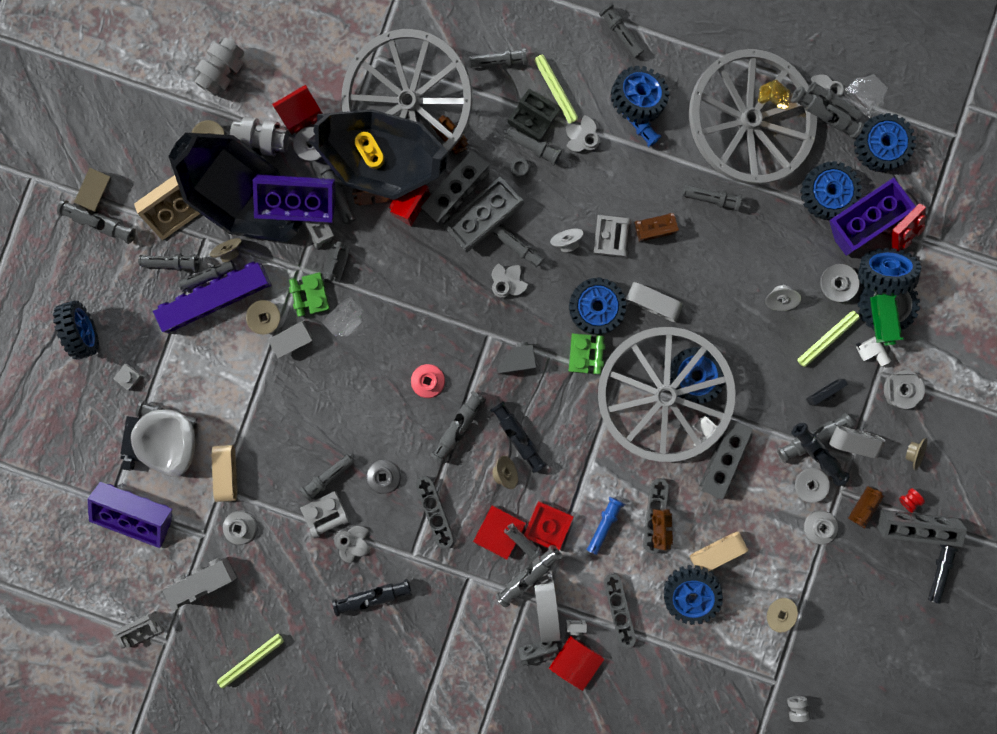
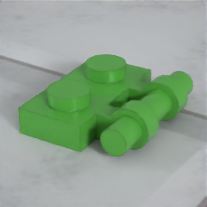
(315, 293)
(580, 352)

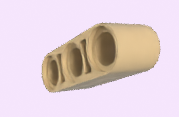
(224, 473)
(719, 552)

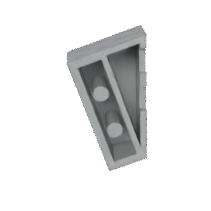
(199, 583)

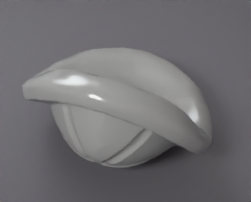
(164, 442)

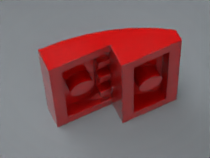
(492, 535)
(576, 663)

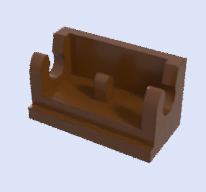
(656, 227)

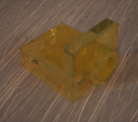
(776, 93)

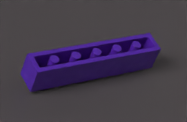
(212, 297)

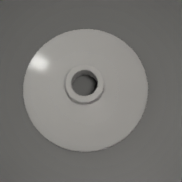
(848, 282)

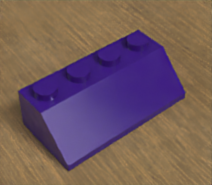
(294, 198)
(870, 216)
(129, 514)

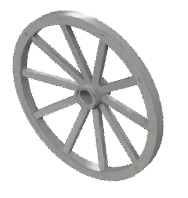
(390, 37)
(753, 113)
(700, 446)

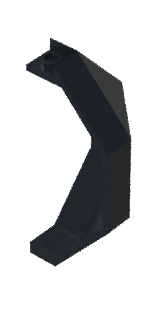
(409, 151)
(217, 181)

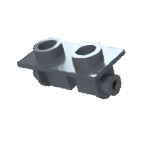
(336, 261)
(530, 653)

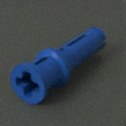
(646, 132)
(609, 517)

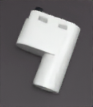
(871, 348)
(704, 427)

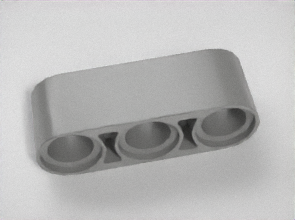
(654, 302)
(857, 441)

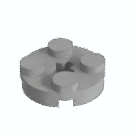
(911, 381)

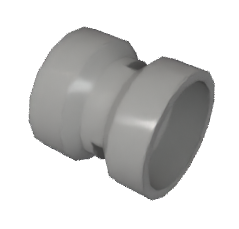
(798, 709)

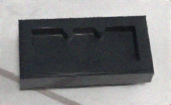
(827, 392)

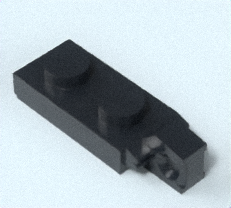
(126, 449)

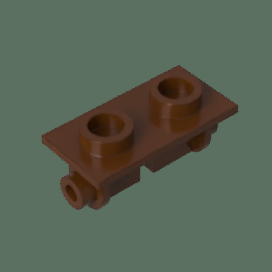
(448, 124)
(364, 197)
(866, 507)
(661, 519)

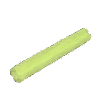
(556, 89)
(828, 339)
(250, 661)

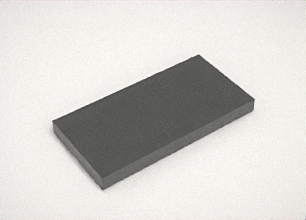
(483, 214)

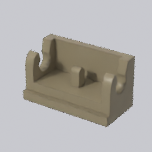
(92, 189)

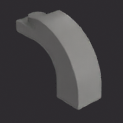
(547, 608)

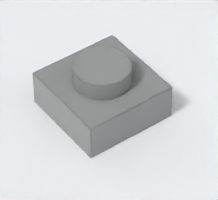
(127, 377)
(576, 627)

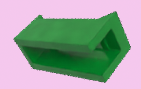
(886, 319)

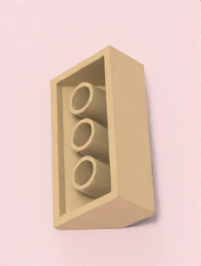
(165, 209)

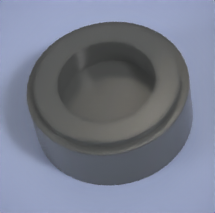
(519, 167)

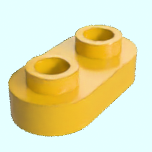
(370, 151)

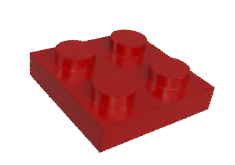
(909, 227)
(548, 525)

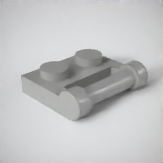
(606, 235)
(321, 508)

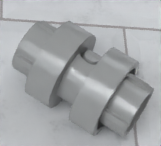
(223, 59)
(267, 137)

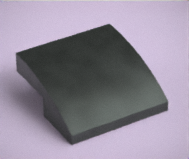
(533, 115)

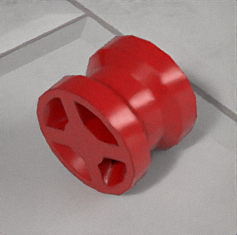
(912, 500)

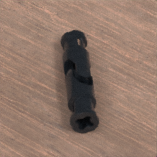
(510, 426)
(828, 463)
(369, 598)

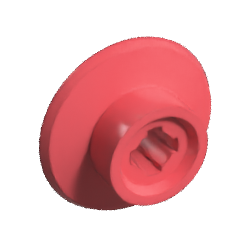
(436, 385)

